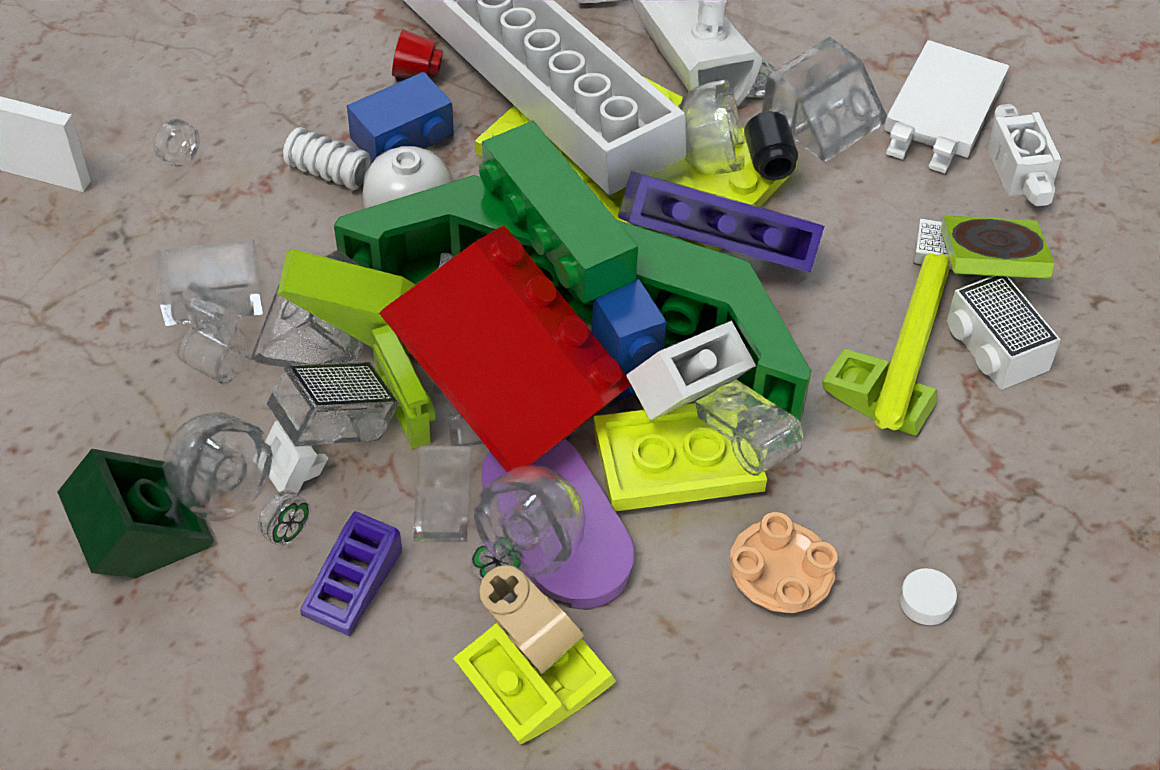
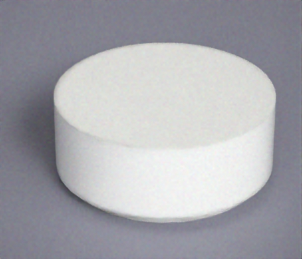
(928, 596)

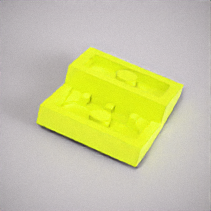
(521, 694)

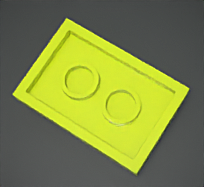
(667, 460)

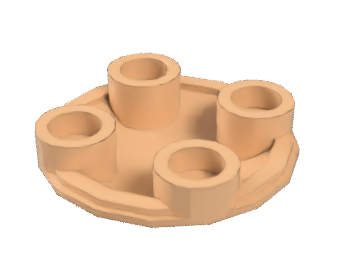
(782, 564)

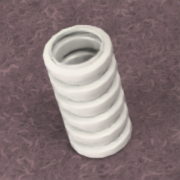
(326, 158)

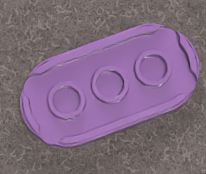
(605, 555)

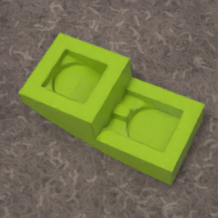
(859, 381)

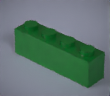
(558, 212)

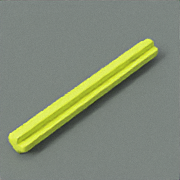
(912, 342)

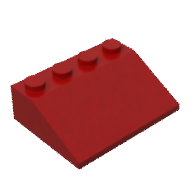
(506, 349)

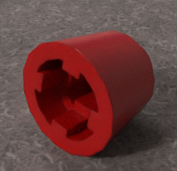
(415, 55)

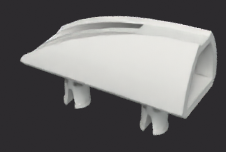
(701, 43)

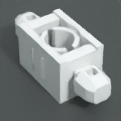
(1023, 155)

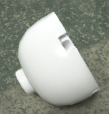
(403, 173)

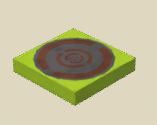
(997, 247)

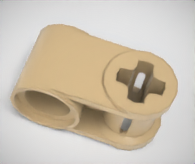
(532, 620)

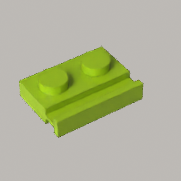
(397, 371)

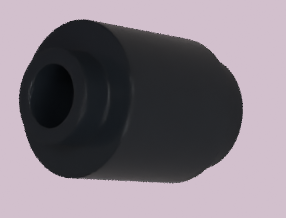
(771, 145)

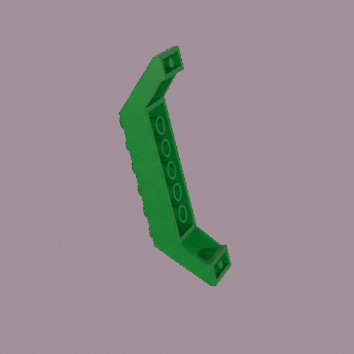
(686, 281)

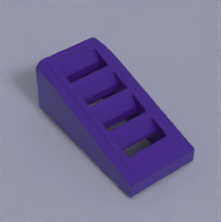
(359, 539)

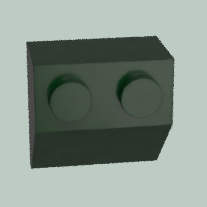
(128, 515)

